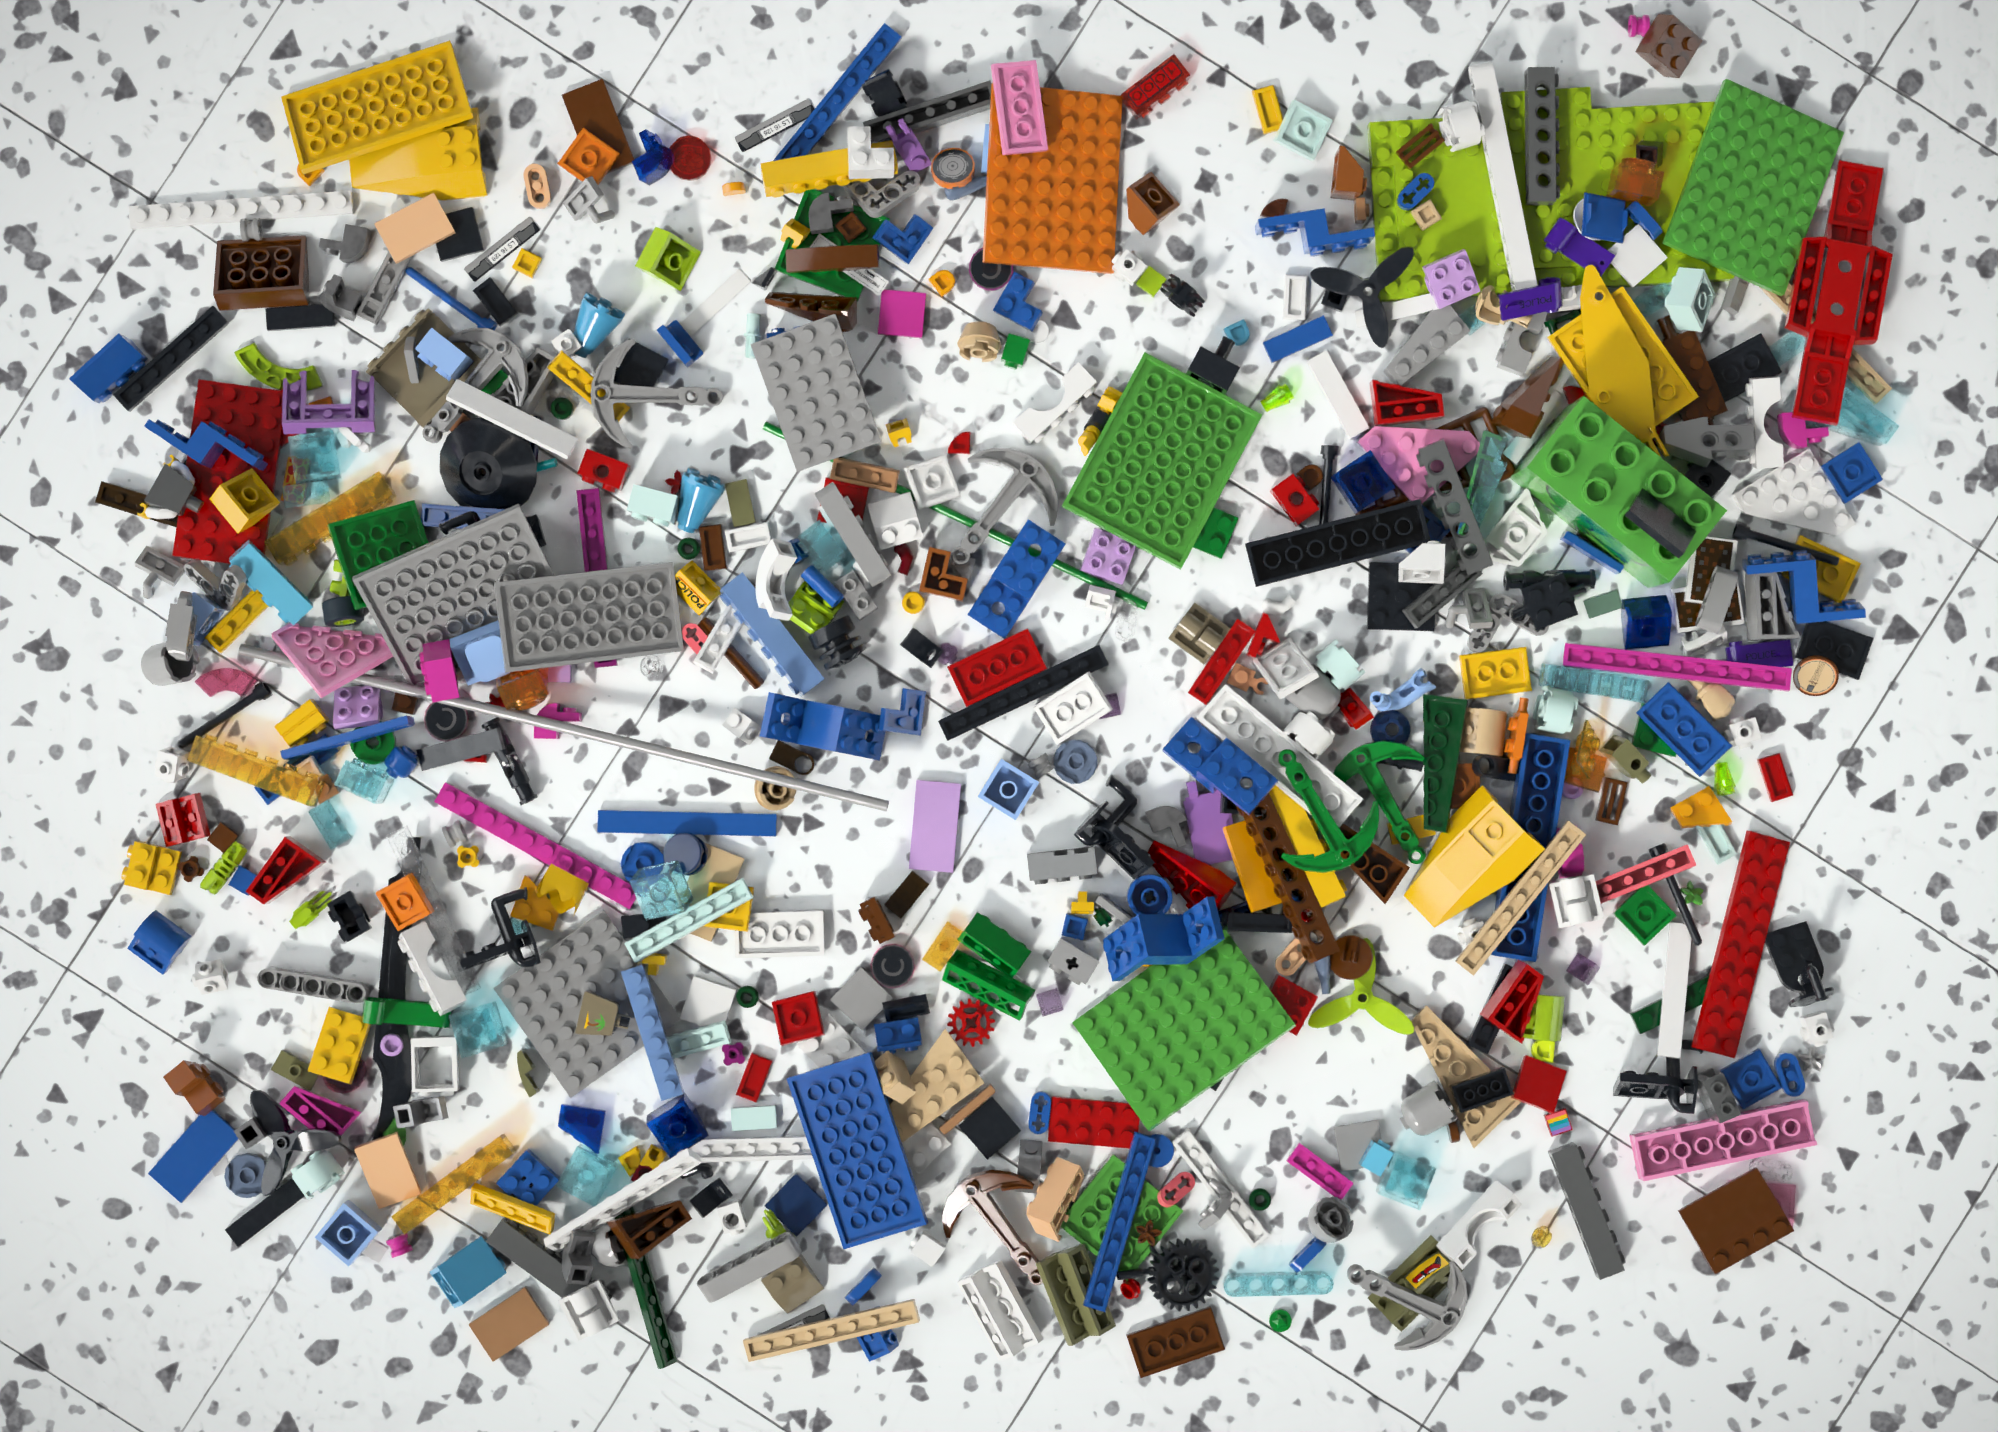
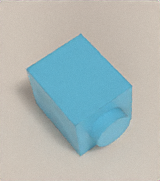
(1376, 1157)

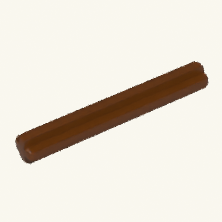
(735, 658)

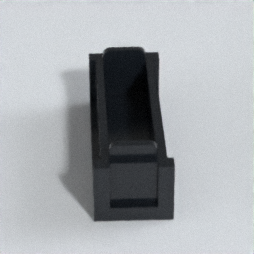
(1255, 922)

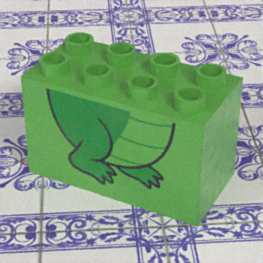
(1590, 475)

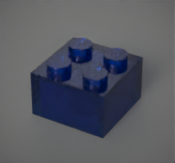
(1362, 482)

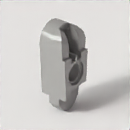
(181, 627)

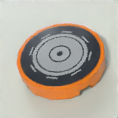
(952, 168)

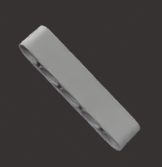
(852, 534)
(302, 985)
(749, 1267)

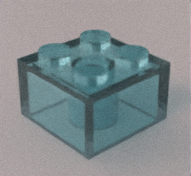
(314, 457)
(822, 547)
(364, 781)
(661, 890)
(478, 1029)
(587, 1175)
(1406, 1180)

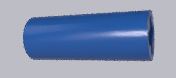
(822, 586)

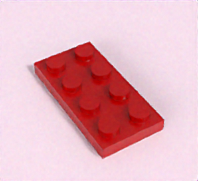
(996, 667)
(1092, 1122)

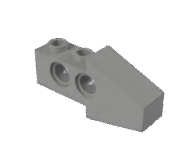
(1687, 438)

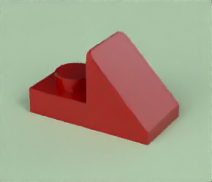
(1263, 630)
(1353, 709)

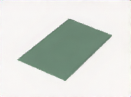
(1602, 604)

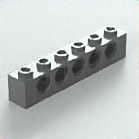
(1546, 78)
(1481, 558)

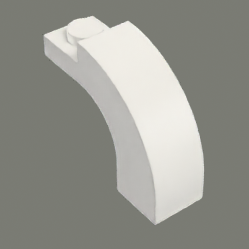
(771, 579)

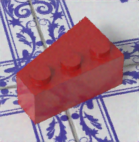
(1400, 404)
(283, 870)

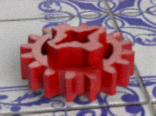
(979, 1029)

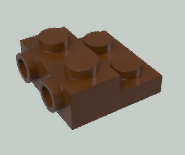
(880, 925)

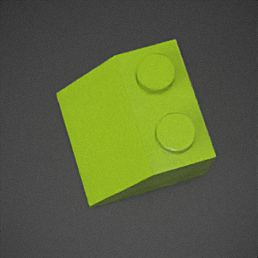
(668, 258)

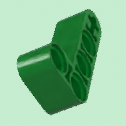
(402, 1012)

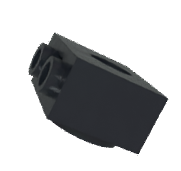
(1713, 475)

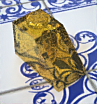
(943, 947)

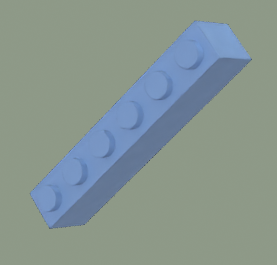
(772, 636)
(652, 1032)

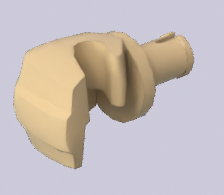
(1488, 309)
(1715, 699)

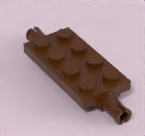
(1691, 360)

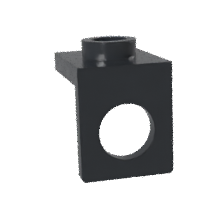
(921, 647)
(710, 1197)

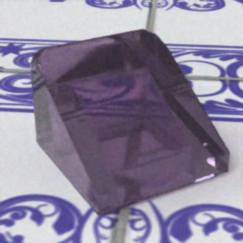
(1113, 700)
(1583, 969)
(1049, 1002)

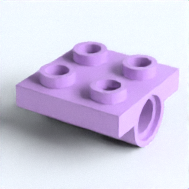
(1450, 279)
(1107, 557)
(357, 707)

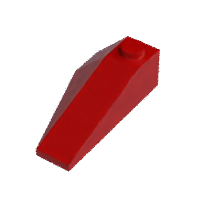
(1190, 876)

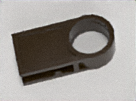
(787, 755)

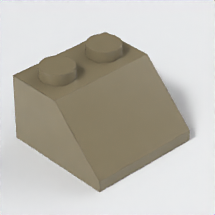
(792, 1284)

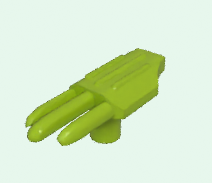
(308, 911)
(778, 1227)

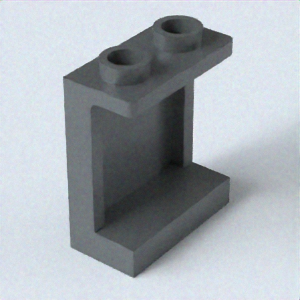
(1717, 1096)

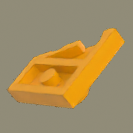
(1700, 810)
(534, 909)

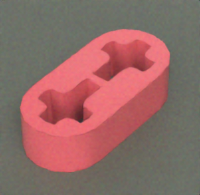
(690, 641)
(1179, 1192)

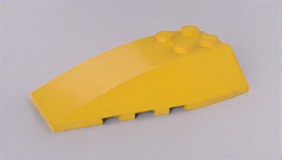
(435, 163)

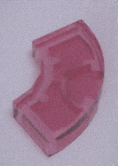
(226, 680)

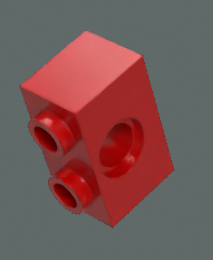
(593, 461)
(1282, 494)

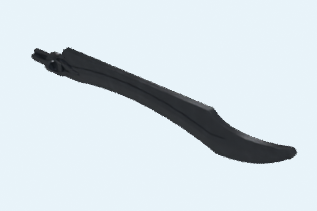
(395, 1070)

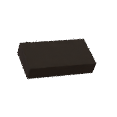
(906, 894)

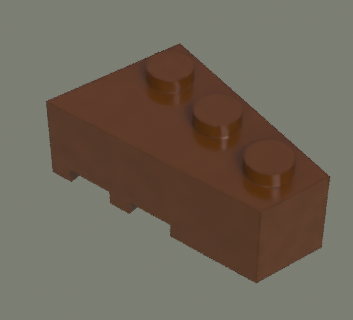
(649, 1227)

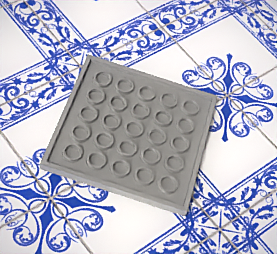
(550, 997)

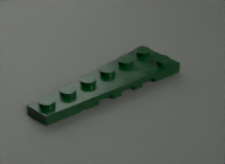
(1442, 742)

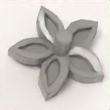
(1811, 1060)

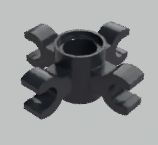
(1182, 295)

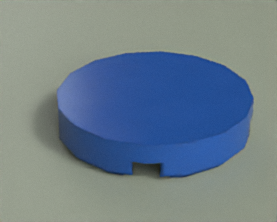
(640, 856)

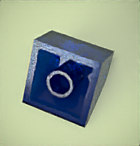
(1646, 622)
(677, 1125)

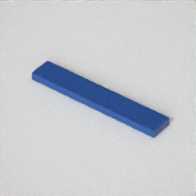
(347, 738)

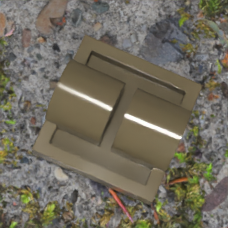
(1199, 633)

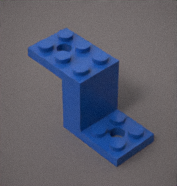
(1803, 587)
(822, 726)
(1163, 939)

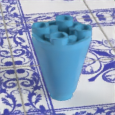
(595, 323)
(697, 498)

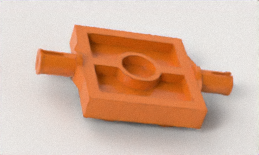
(1515, 743)

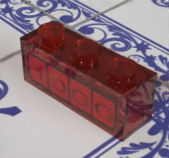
(1155, 87)

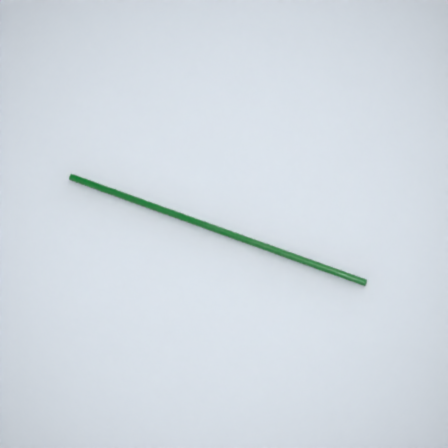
(1004, 538)

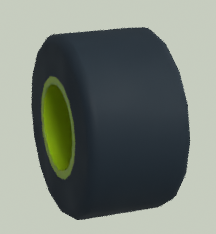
(341, 612)

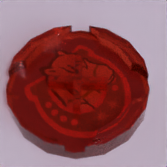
(690, 158)

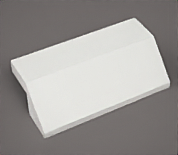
(1000, 1310)

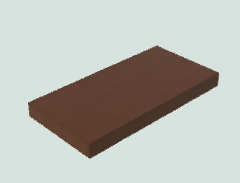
(593, 109)
(1175, 1342)

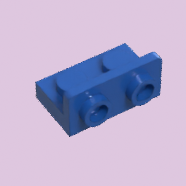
(680, 342)
(898, 1035)
(878, 1343)

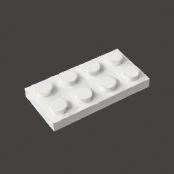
(782, 935)

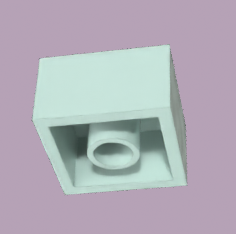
(1690, 299)
(653, 504)

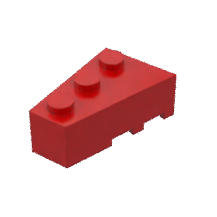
(1513, 1000)

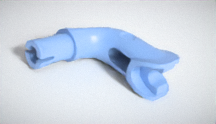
(1403, 695)

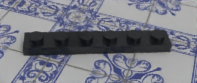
(171, 358)

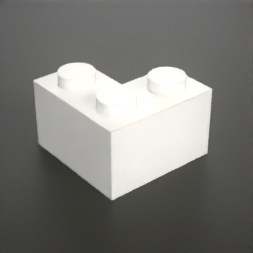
(867, 161)

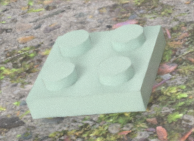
(1303, 130)

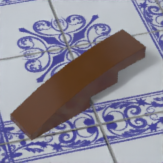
(832, 258)

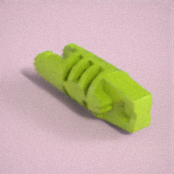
(223, 868)

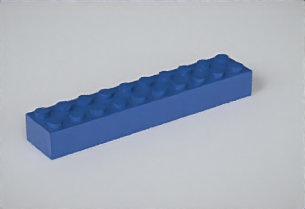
(1536, 809)

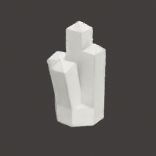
(348, 438)

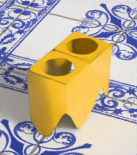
(563, 889)

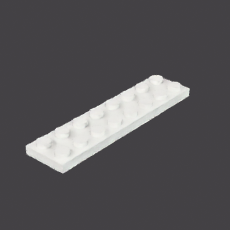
(1259, 738)
(839, 1045)

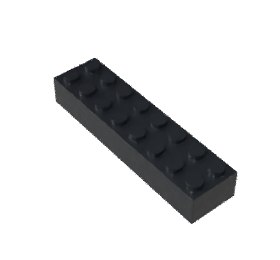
(1337, 543)

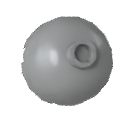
(1330, 1220)
(607, 1247)

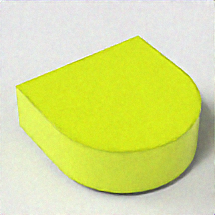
(1543, 1050)

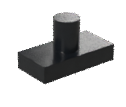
(636, 924)

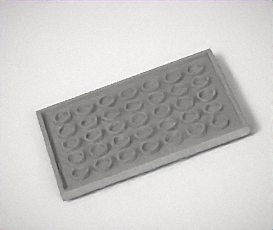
(449, 585)

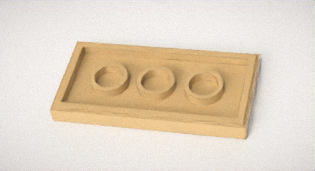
(719, 868)

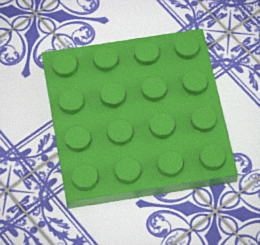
(1092, 1210)

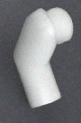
(1277, 608)

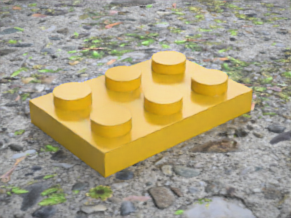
(339, 1046)

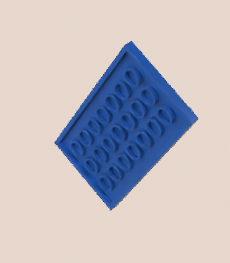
(857, 1150)

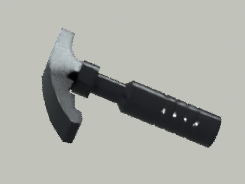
(1136, 1273)

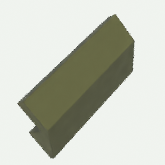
(1066, 1283)
(1396, 1313)

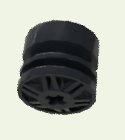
(837, 642)

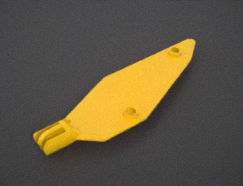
(1616, 363)

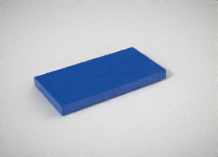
(1684, 729)
(194, 1155)

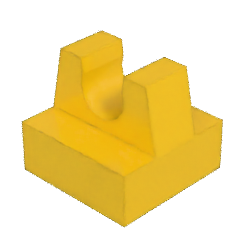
(796, 231)
(899, 430)
(1082, 905)
(654, 961)

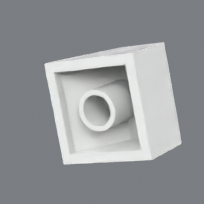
(895, 520)
(1424, 564)

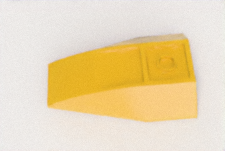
(1471, 860)

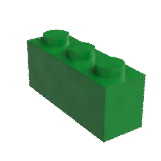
(994, 945)

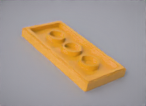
(1250, 867)

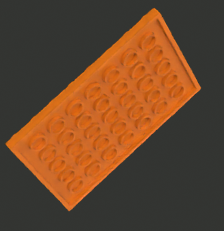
(1058, 202)

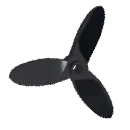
(1350, 284)
(284, 1139)

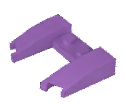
(299, 416)

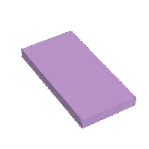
(934, 826)

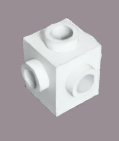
(1131, 274)
(1749, 730)
(172, 764)
(1466, 930)
(210, 977)
(1809, 1028)

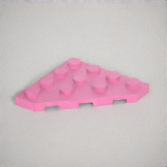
(1397, 451)
(329, 656)

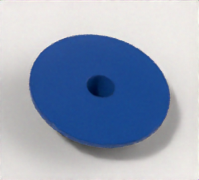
(1162, 1152)

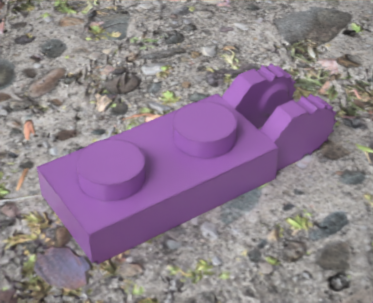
(909, 147)

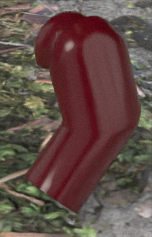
(906, 557)

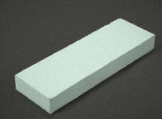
(699, 1039)

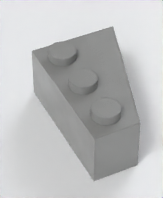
(1766, 608)

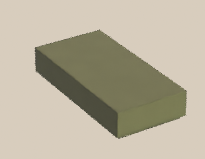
(740, 503)

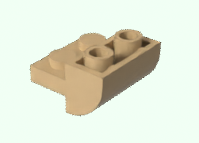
(1484, 732)

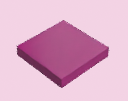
(902, 313)

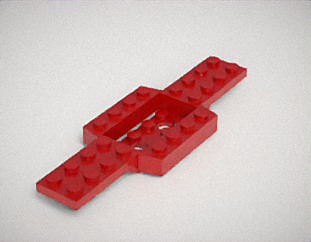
(1831, 335)

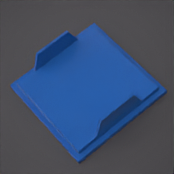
(1604, 218)

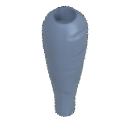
(957, 193)
(1323, 971)

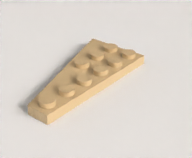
(1456, 1063)
(939, 1082)

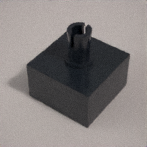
(1213, 367)

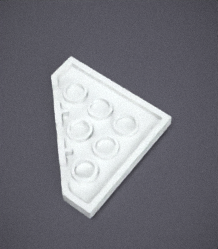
(1797, 497)

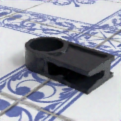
(1497, 768)

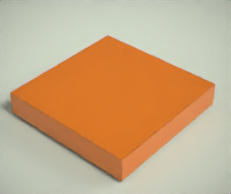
(588, 157)
(405, 901)

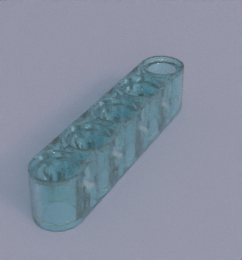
(1594, 683)
(1288, 1286)

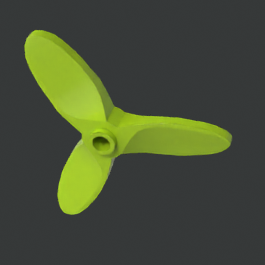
(1379, 1009)

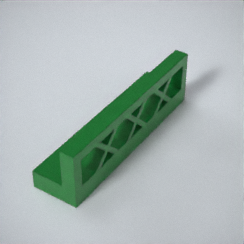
(988, 981)

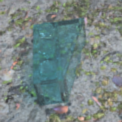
(1862, 421)

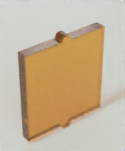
(1581, 780)

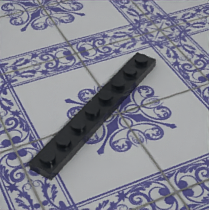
(1023, 692)

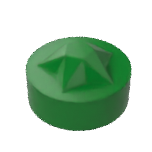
(1280, 1320)

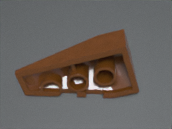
(817, 307)
(1521, 410)

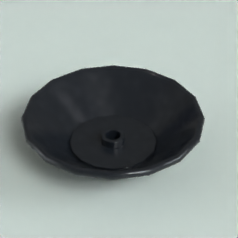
(503, 455)

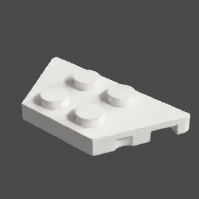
(1516, 532)

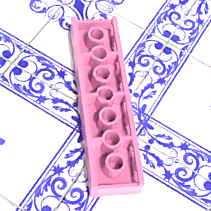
(1713, 1144)

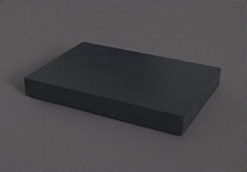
(1743, 362)
(1660, 523)
(1839, 644)

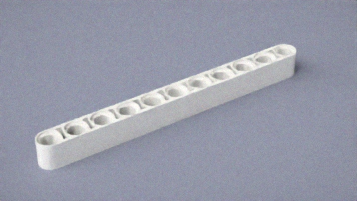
(1502, 177)

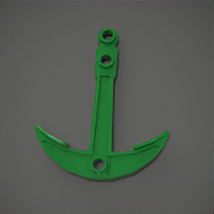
(1377, 785)
(1333, 836)

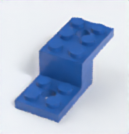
(1314, 232)
(206, 443)
(1016, 579)
(1220, 765)

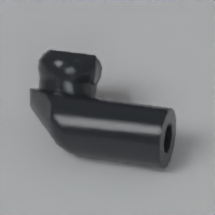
(703, 1168)

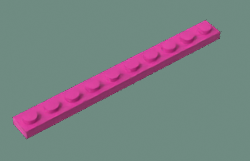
(1677, 667)
(535, 844)

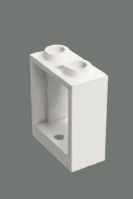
(434, 1041)

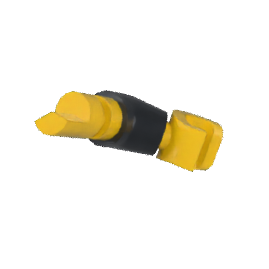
(1098, 419)

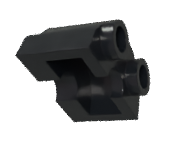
(350, 916)

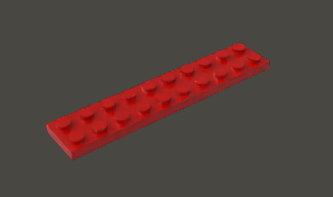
(1740, 944)

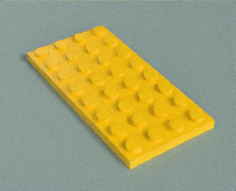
(376, 107)

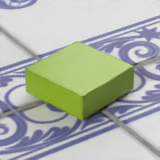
(1151, 281)

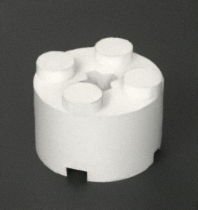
(1461, 125)
(1309, 734)

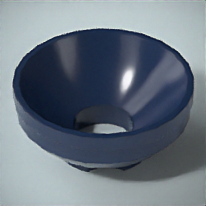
(1382, 719)

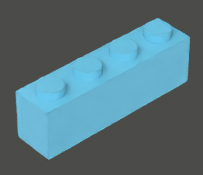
(271, 583)

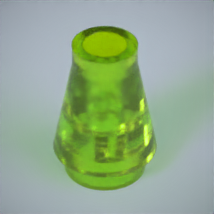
(1278, 397)
(1723, 780)

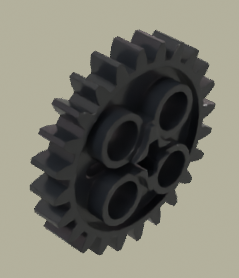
(1164, 1273)

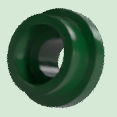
(688, 541)
(1102, 917)
(740, 996)
(1260, 1206)

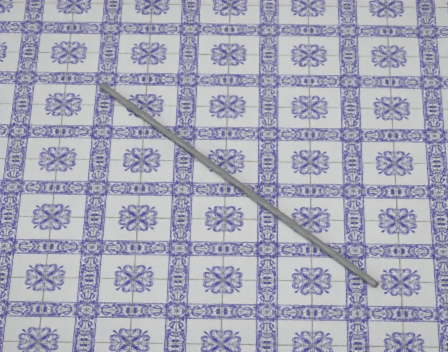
(597, 735)

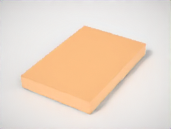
(414, 228)
(387, 1170)

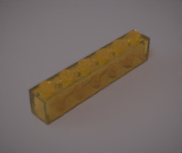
(312, 529)
(255, 770)
(454, 1183)

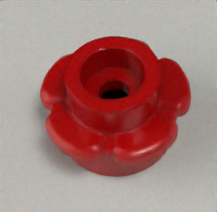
(1130, 1288)

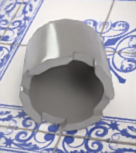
(164, 669)
(1317, 696)
(1426, 1110)

